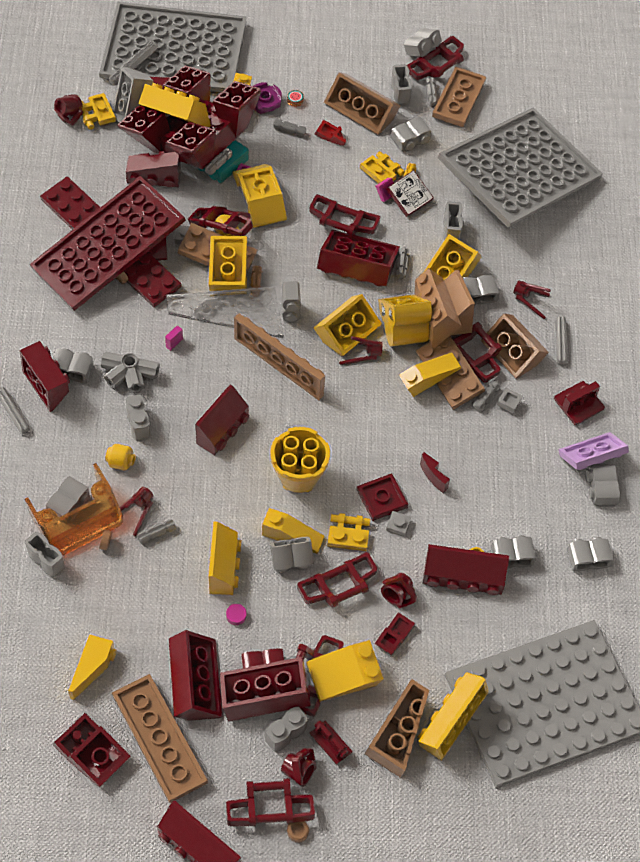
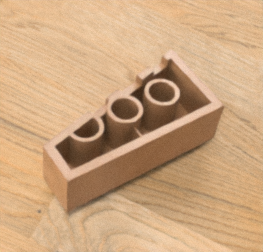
(396, 736)

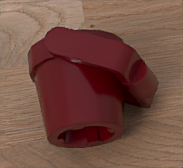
(70, 106)
(397, 588)
(298, 767)

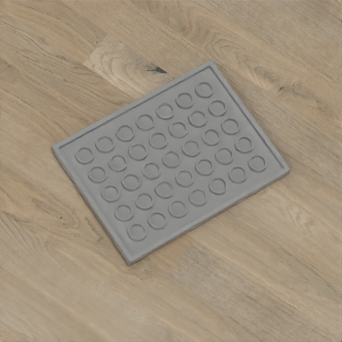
(183, 38)
(520, 166)
(549, 703)

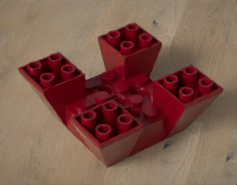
(195, 143)

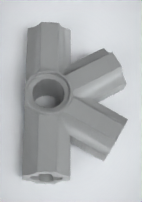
(133, 374)

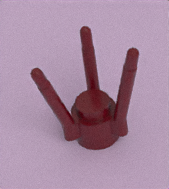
(524, 289)
(373, 348)
(140, 498)

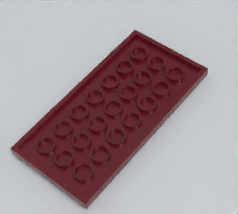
(107, 243)

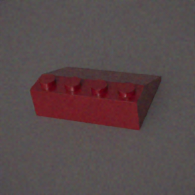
(358, 258)

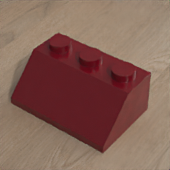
(44, 374)
(221, 421)

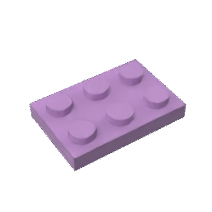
(593, 451)

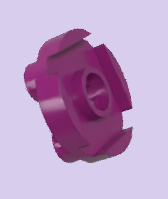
(272, 102)

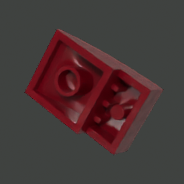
(91, 750)

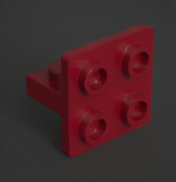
(580, 401)

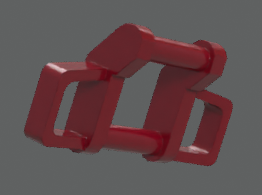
(437, 71)
(210, 215)
(325, 218)
(487, 358)
(348, 566)
(306, 652)
(289, 799)

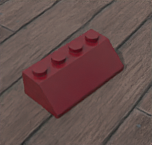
(465, 569)
(194, 676)
(264, 689)
(192, 838)

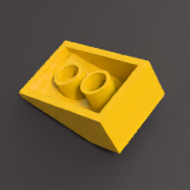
(454, 256)
(228, 263)
(345, 671)

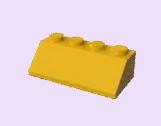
(174, 104)
(453, 715)

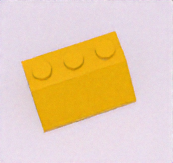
(350, 319)
(224, 560)

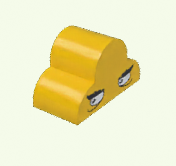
(405, 319)

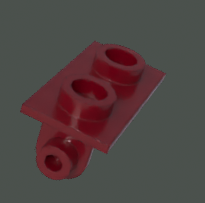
(330, 741)

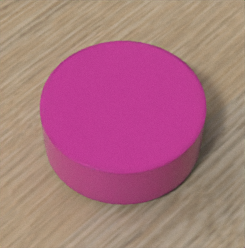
(236, 614)

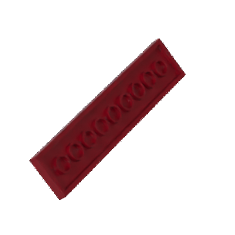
(144, 275)

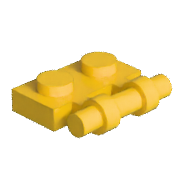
(101, 111)
(378, 170)
(348, 537)

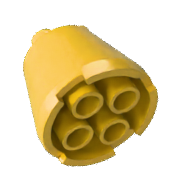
(299, 458)

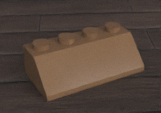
(361, 103)
(444, 316)

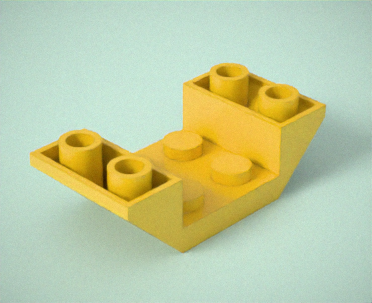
(261, 194)

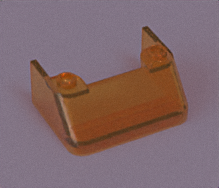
(82, 523)

